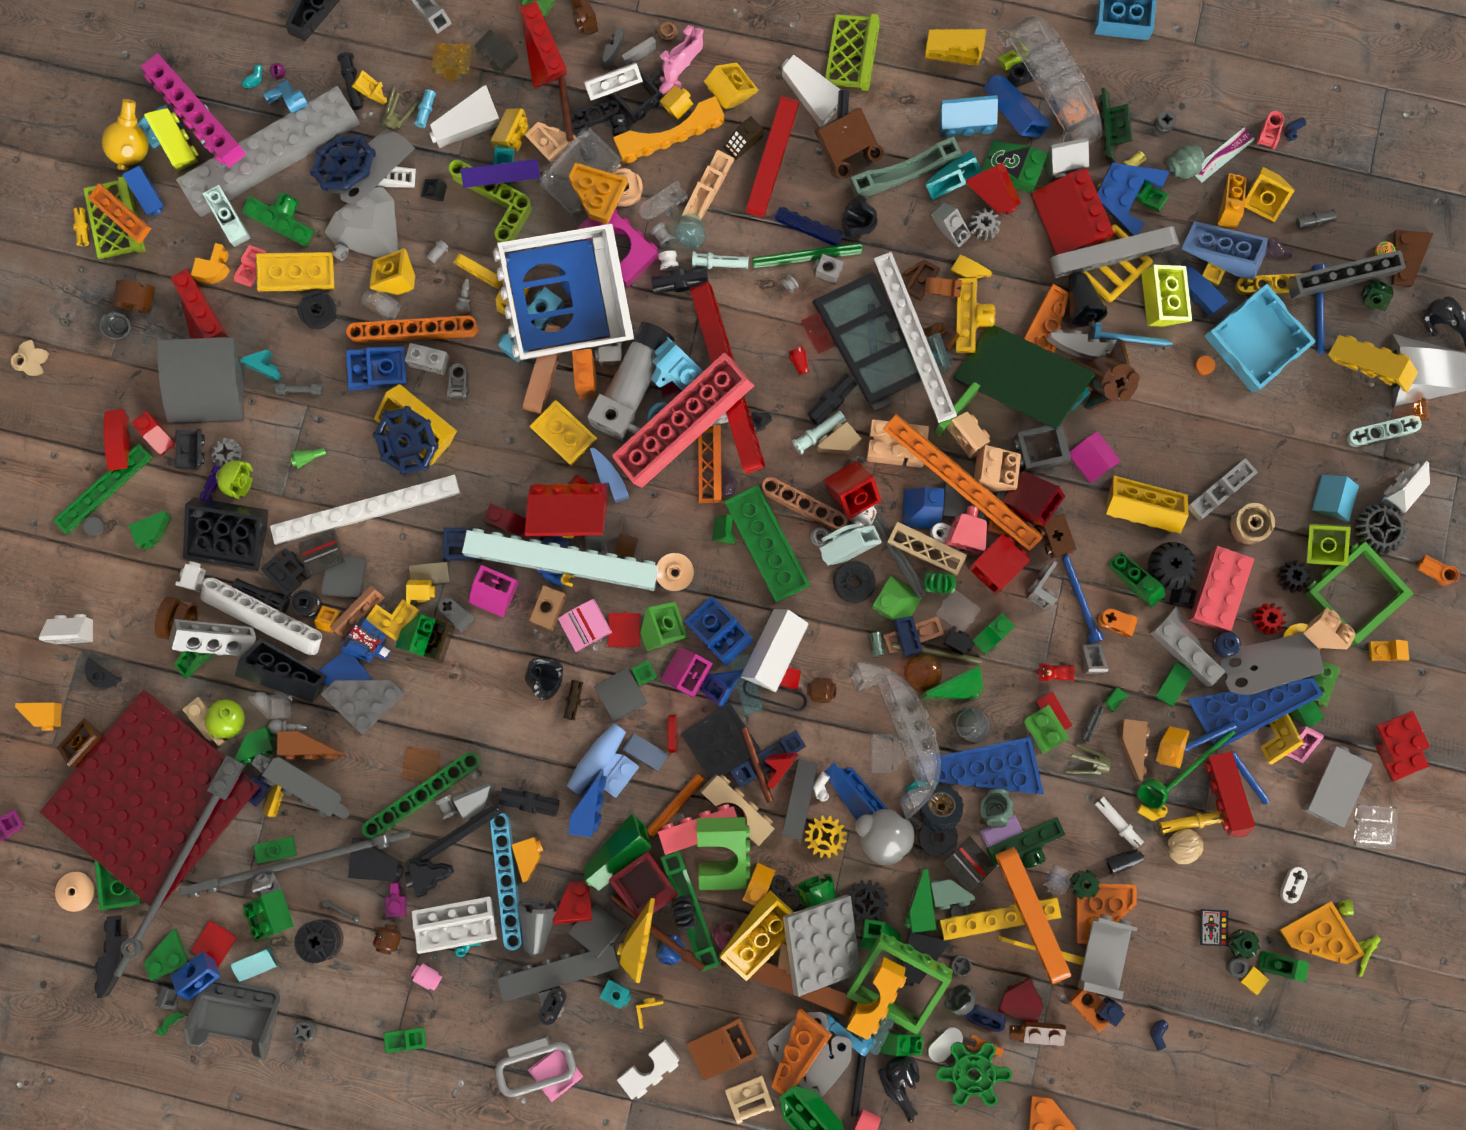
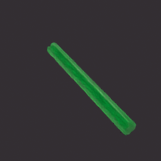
(806, 255)

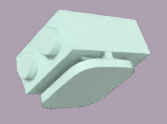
(848, 543)

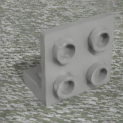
(1041, 597)

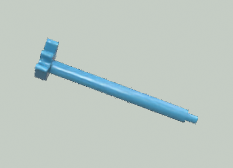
(1097, 334)

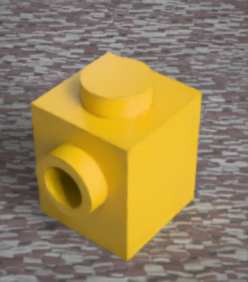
(677, 102)

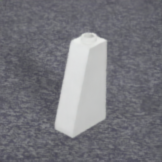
(812, 89)
(466, 119)

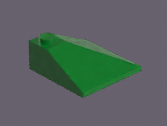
(958, 688)

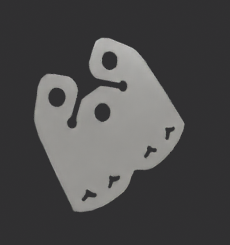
(823, 1070)

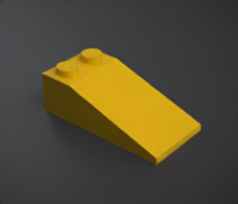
(757, 936)

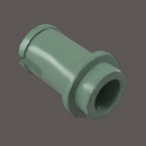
(877, 644)

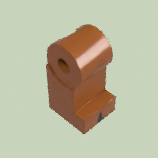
(943, 287)

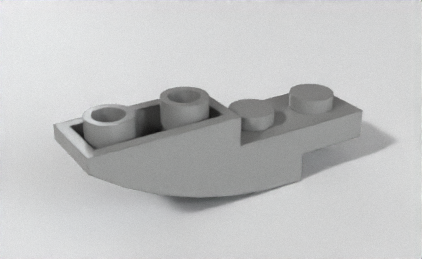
(1079, 345)

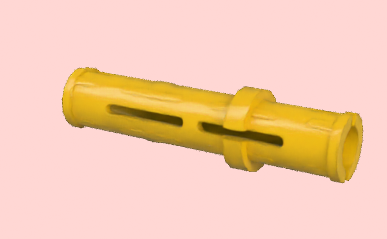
(1198, 820)

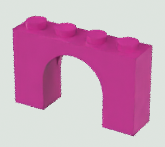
(641, 254)

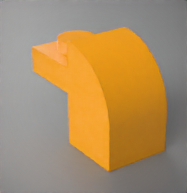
(212, 270)

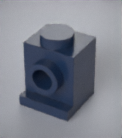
(1110, 1011)

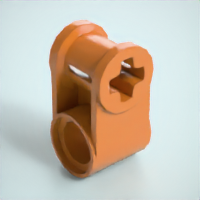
(1121, 622)

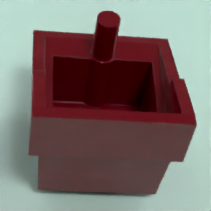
(641, 882)

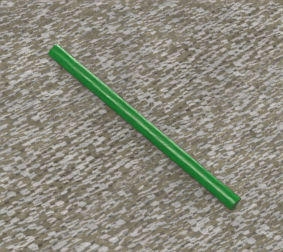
(1198, 761)

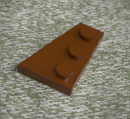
(1413, 249)

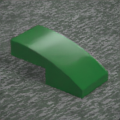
(1151, 197)
(1173, 684)
(404, 1040)

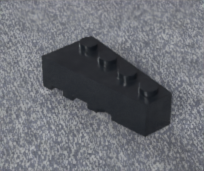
(308, 16)

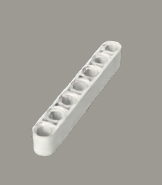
(261, 616)

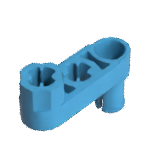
(293, 100)
(858, 1043)

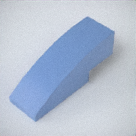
(609, 476)

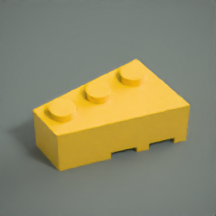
(956, 45)

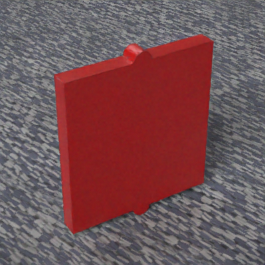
(624, 629)
(214, 942)

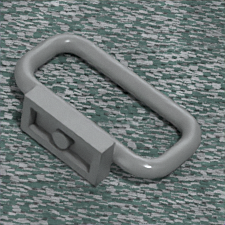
(528, 1050)

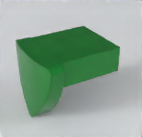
(722, 530)

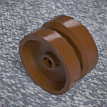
(172, 609)

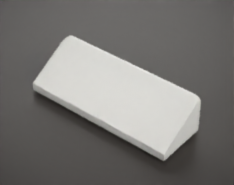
(613, 81)

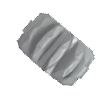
(990, 221)

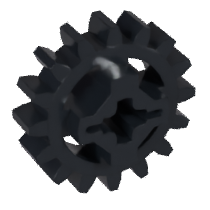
(875, 902)

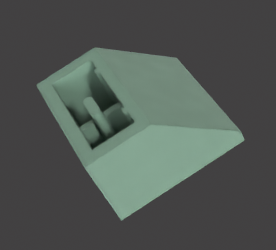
(948, 892)

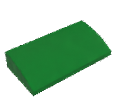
(113, 892)

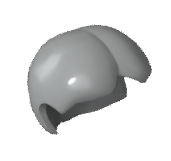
(885, 836)

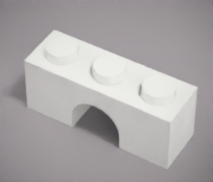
(636, 1082)

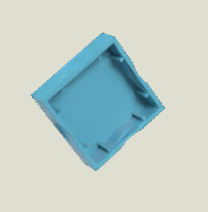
(1259, 338)

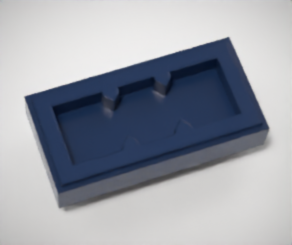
(907, 636)

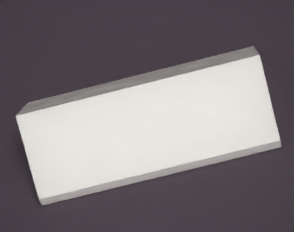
(775, 649)

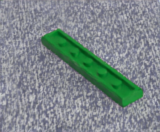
(101, 490)

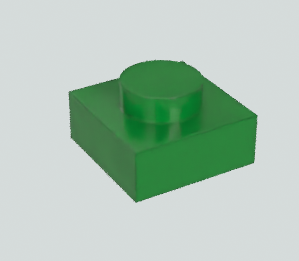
(644, 673)

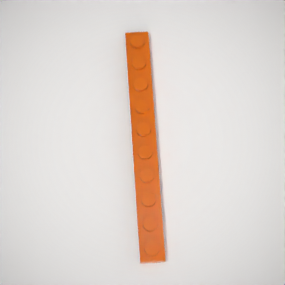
(962, 482)

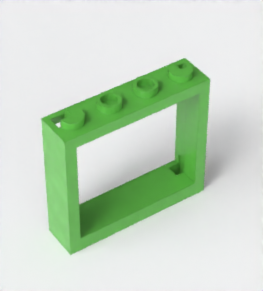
(1403, 591)
(908, 954)

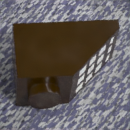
(744, 137)

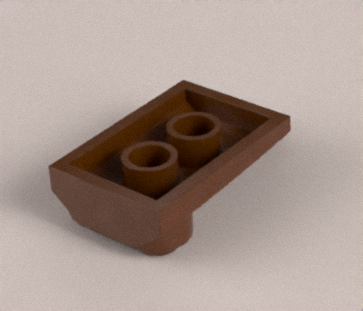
(584, 16)

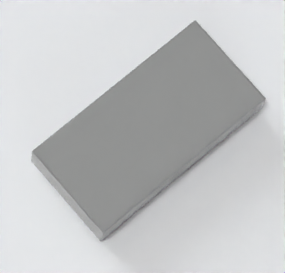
(639, 51)

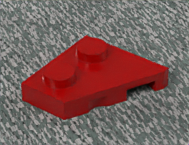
(575, 904)

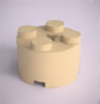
(1254, 513)

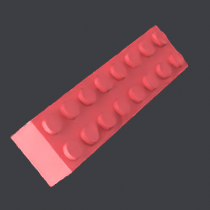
(682, 420)

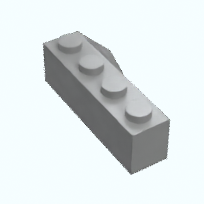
(1183, 644)

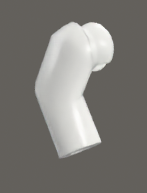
(819, 787)

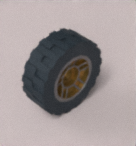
(942, 819)

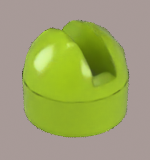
(1346, 907)

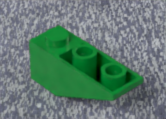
(1137, 579)

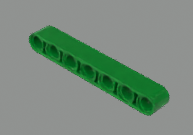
(412, 797)

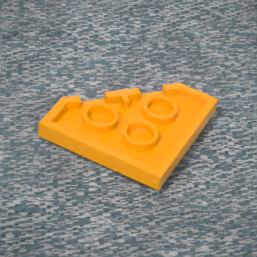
(597, 191)
(1323, 935)

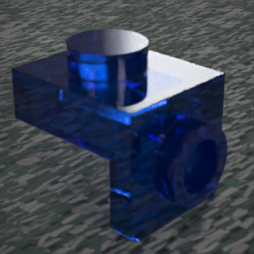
(261, 792)

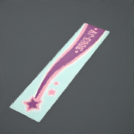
(1224, 153)

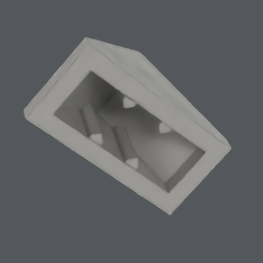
(1093, 659)

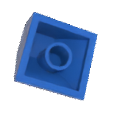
(922, 507)

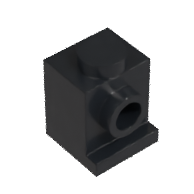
(958, 641)

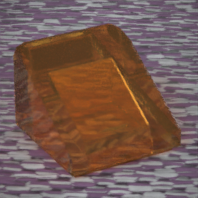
(1422, 409)

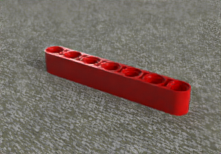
(772, 157)

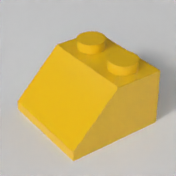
(730, 85)

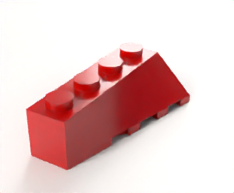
(542, 51)
(197, 310)
(1230, 794)

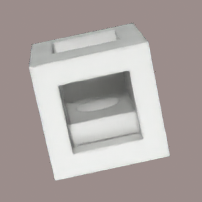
(191, 577)

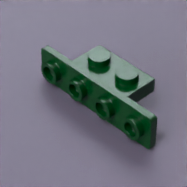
(1117, 125)

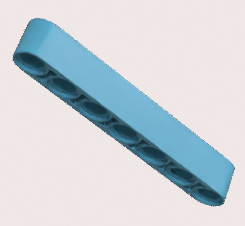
(503, 890)

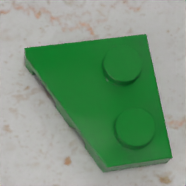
(166, 957)

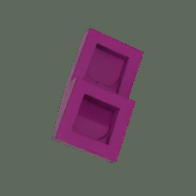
(10, 824)

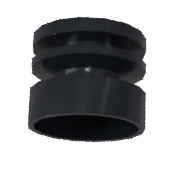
(326, 932)

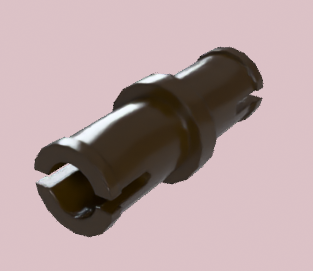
(573, 700)

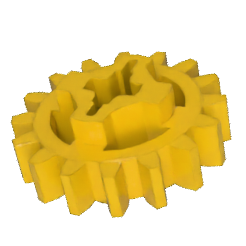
(816, 842)

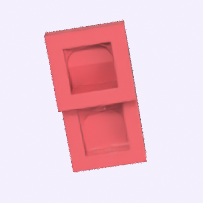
(247, 271)

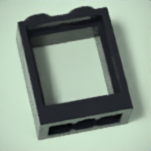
(651, 103)

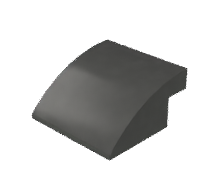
(201, 380)

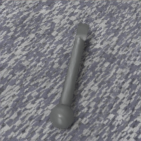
(327, 903)

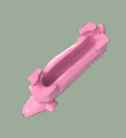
(680, 58)

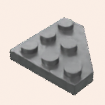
(362, 700)

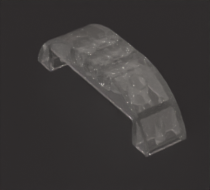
(1055, 76)
(911, 727)

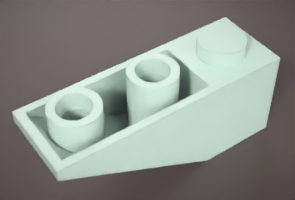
(226, 216)

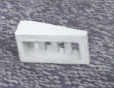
(397, 183)

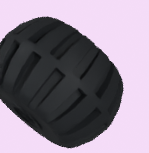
(1171, 576)

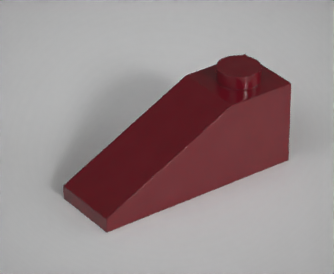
(507, 522)

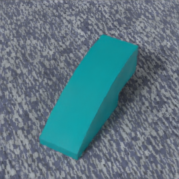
(953, 175)

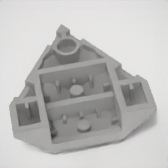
(366, 225)

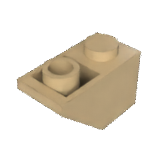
(841, 441)

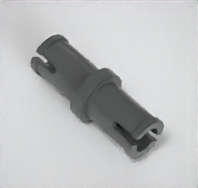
(1316, 219)

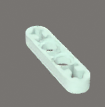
(1384, 432)

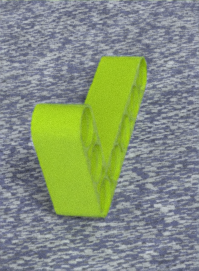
(496, 195)

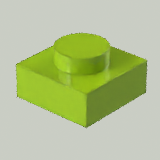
(1009, 59)

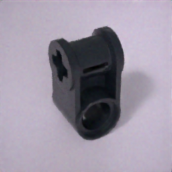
(1022, 70)

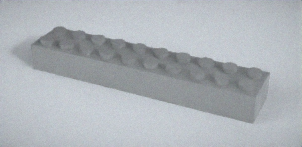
(272, 149)

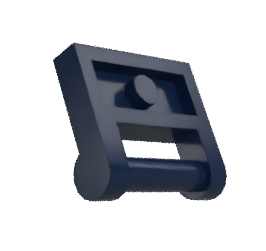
(455, 539)

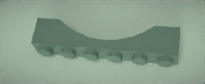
(882, 179)

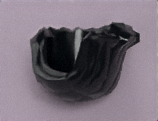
(859, 217)
(544, 677)

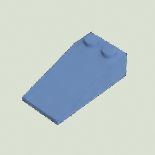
(1227, 249)

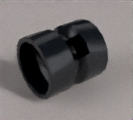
(305, 603)

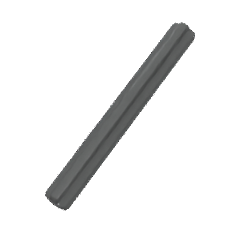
(900, 557)

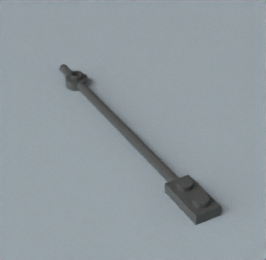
(220, 788)
(214, 884)

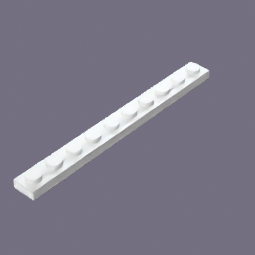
(915, 337)
(365, 509)

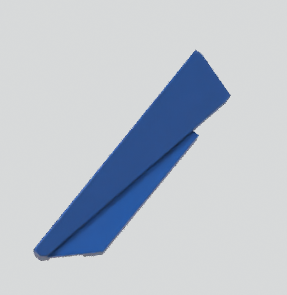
(854, 791)

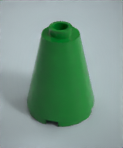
(816, 890)

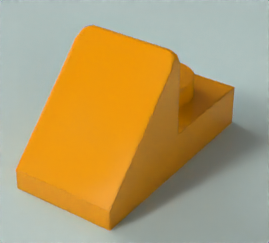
(1388, 650)

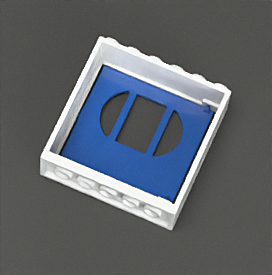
(581, 274)

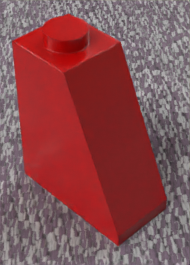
(996, 189)

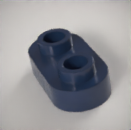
(987, 1018)

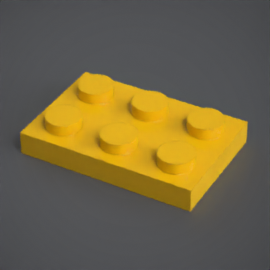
(563, 432)

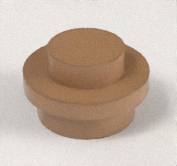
(667, 31)

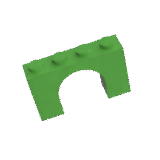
(726, 833)

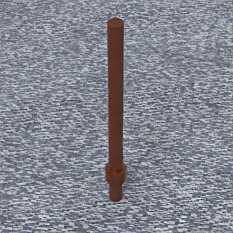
(686, 955)

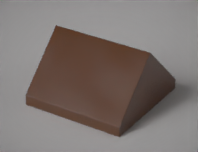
(79, 743)

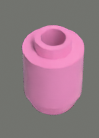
(426, 977)

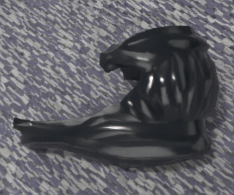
(1446, 312)
(893, 1081)

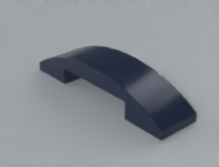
(746, 773)

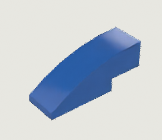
(1203, 292)

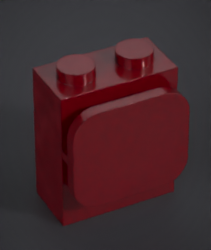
(1034, 499)

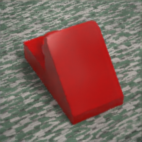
(781, 764)

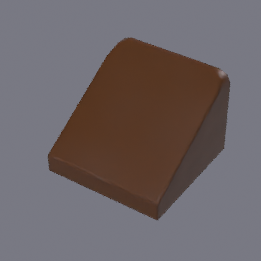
(626, 545)

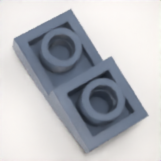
(645, 752)

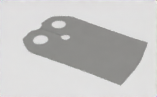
(390, 151)
(1277, 663)

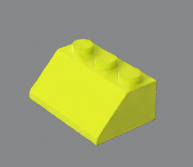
(172, 138)
(1166, 295)

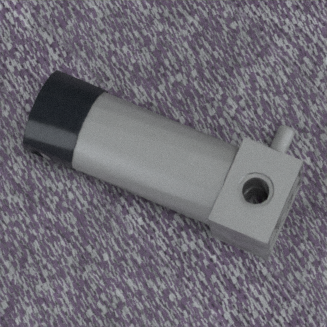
(628, 384)

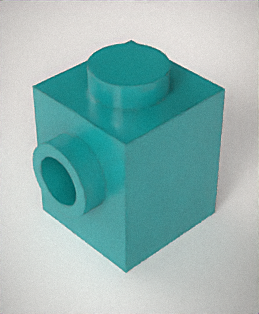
(616, 994)

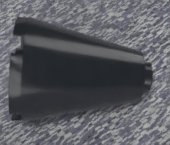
(1084, 301)

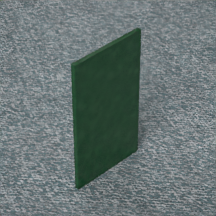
(1024, 376)

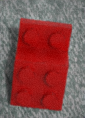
(1402, 746)

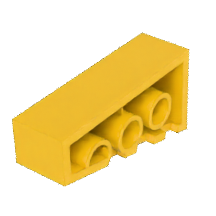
(1374, 361)

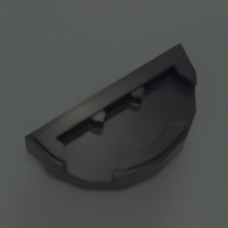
(99, 675)

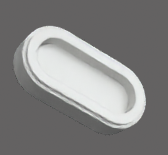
(940, 1048)

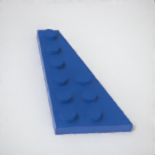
(1252, 710)
(995, 766)

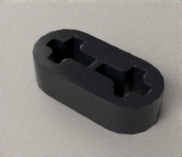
(548, 1003)

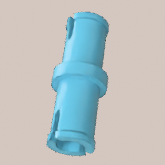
(425, 108)

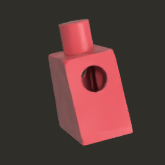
(968, 532)

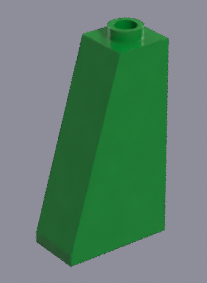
(620, 850)

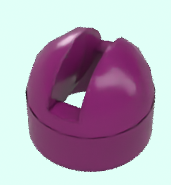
(281, 71)

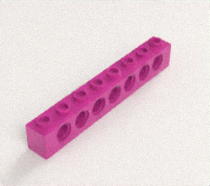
(193, 110)

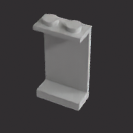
(1339, 787)
(1105, 956)

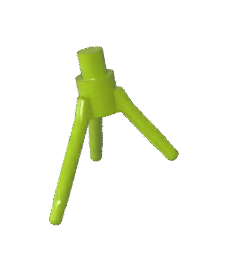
(1367, 947)

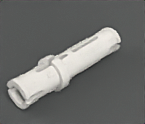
(1119, 823)

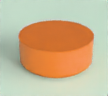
(1205, 365)

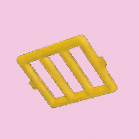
(1121, 285)

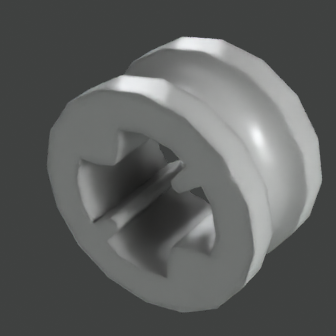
(789, 283)

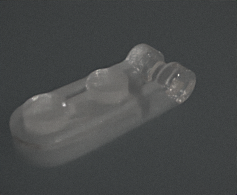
(662, 202)

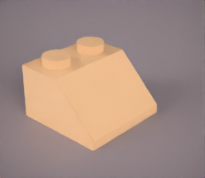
(968, 433)

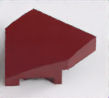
(1022, 1001)

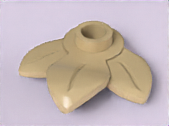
(32, 358)

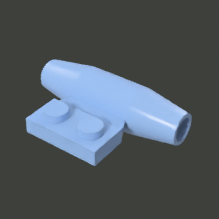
(603, 756)

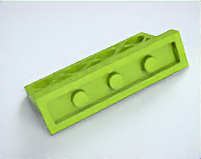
(867, 56)
(127, 197)

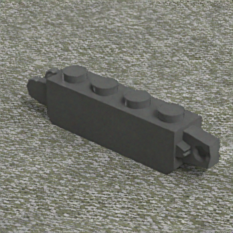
(301, 785)

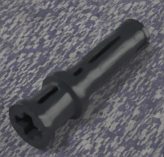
(349, 73)
(269, 598)

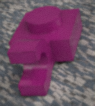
(396, 904)

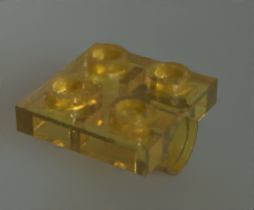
(452, 60)

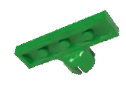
(279, 217)

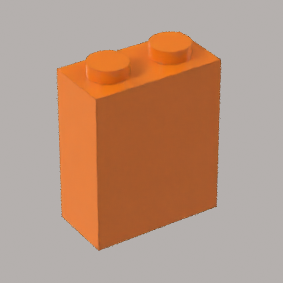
(584, 373)

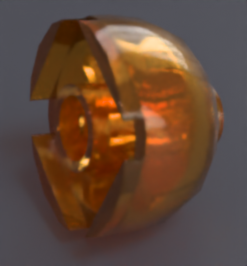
(923, 672)

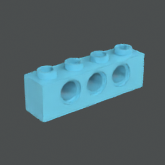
(542, 298)

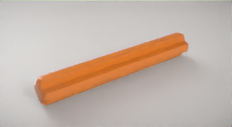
(675, 805)

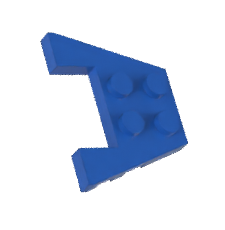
(1121, 188)

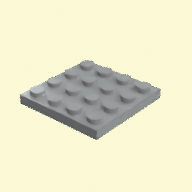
(821, 945)

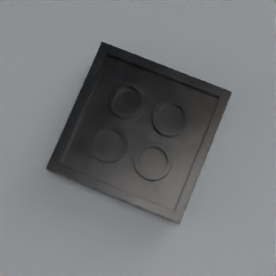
(719, 741)

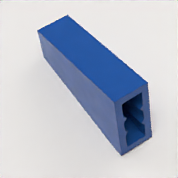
(1017, 107)

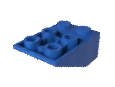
(585, 815)

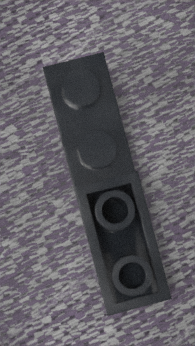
(107, 964)

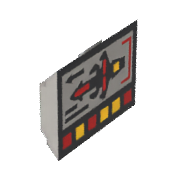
(1214, 927)

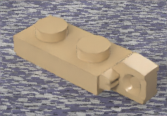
(196, 712)

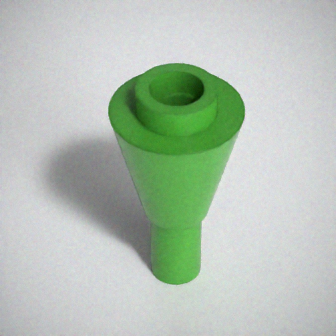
(303, 457)

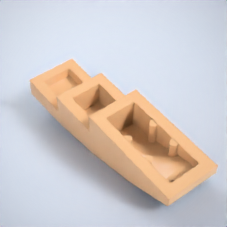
(709, 185)

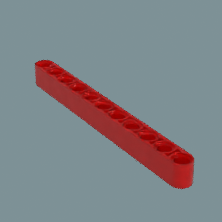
(717, 344)

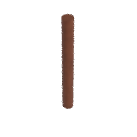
(566, 110)
(756, 764)

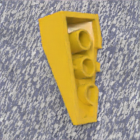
(635, 944)

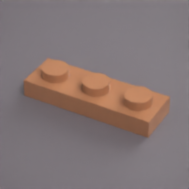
(359, 608)
(926, 631)

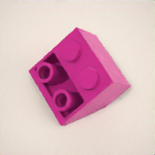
(492, 591)
(686, 672)

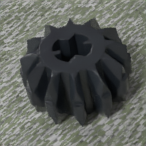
(1286, 576)
(684, 912)

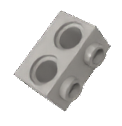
(427, 359)

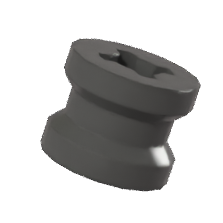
(1163, 126)
(300, 1032)

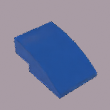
(375, 368)
(719, 630)

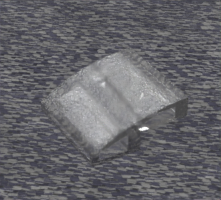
(1376, 826)

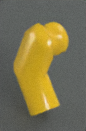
(1152, 814)

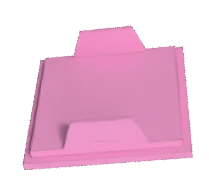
(552, 1065)

